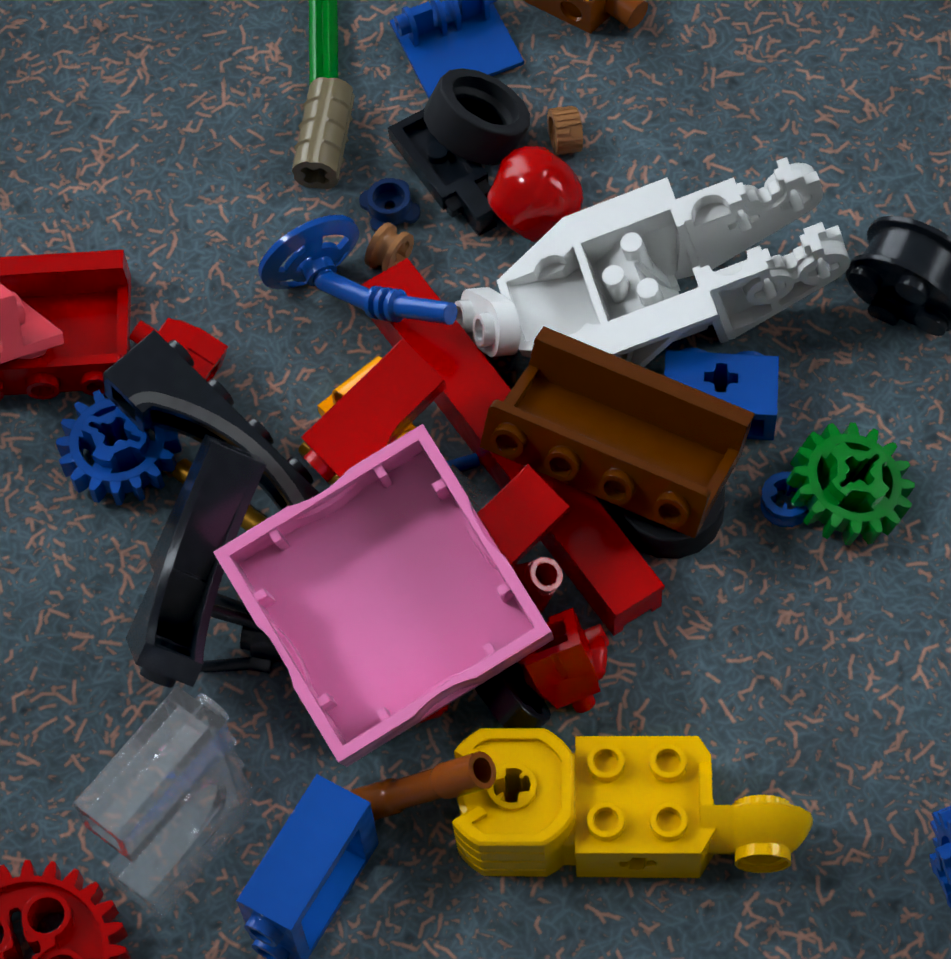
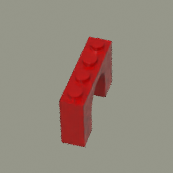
(381, 409)

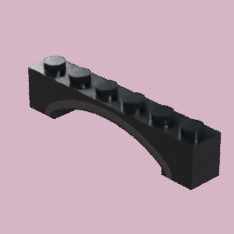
(162, 389)

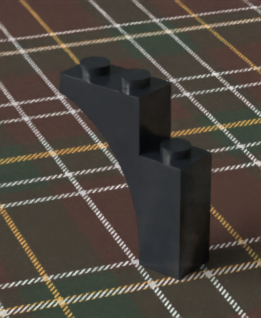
(178, 604)

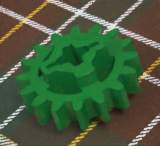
(860, 507)

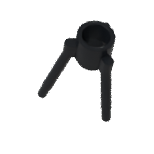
(252, 640)

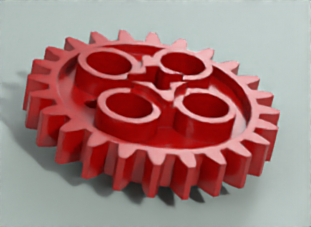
(86, 921)

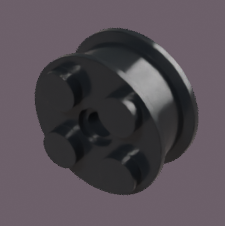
(905, 274)

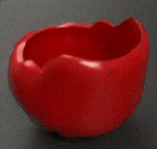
(534, 191)

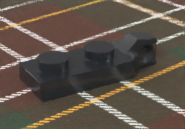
(450, 179)

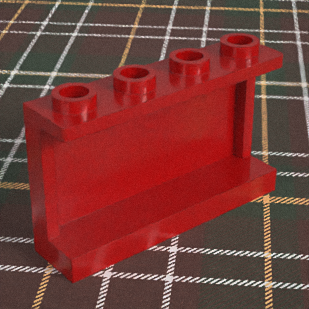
(84, 298)

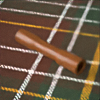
(445, 781)

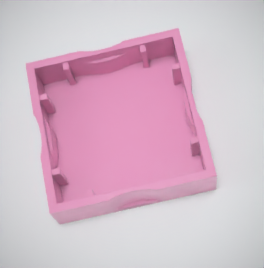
(384, 596)

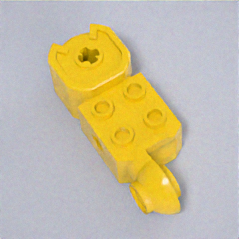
(614, 809)

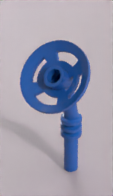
(317, 265)

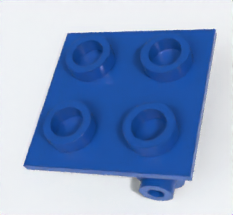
(453, 37)

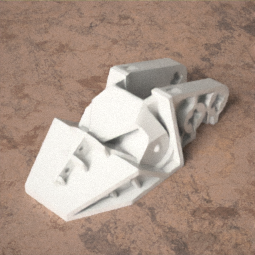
(617, 264)

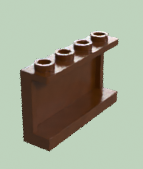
(619, 432)

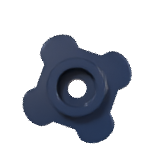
(389, 192)

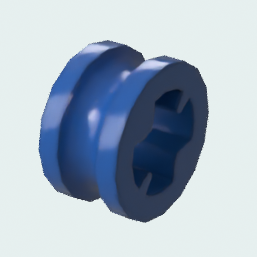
(776, 515)

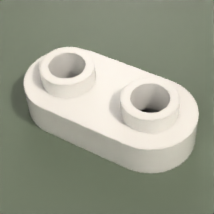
(489, 321)

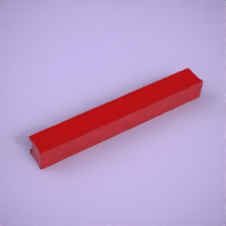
(587, 539)

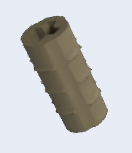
(323, 133)

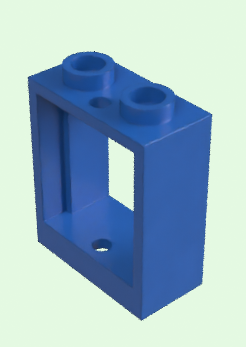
(308, 871)

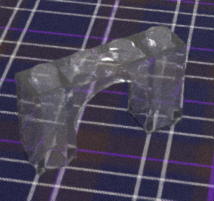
(169, 801)

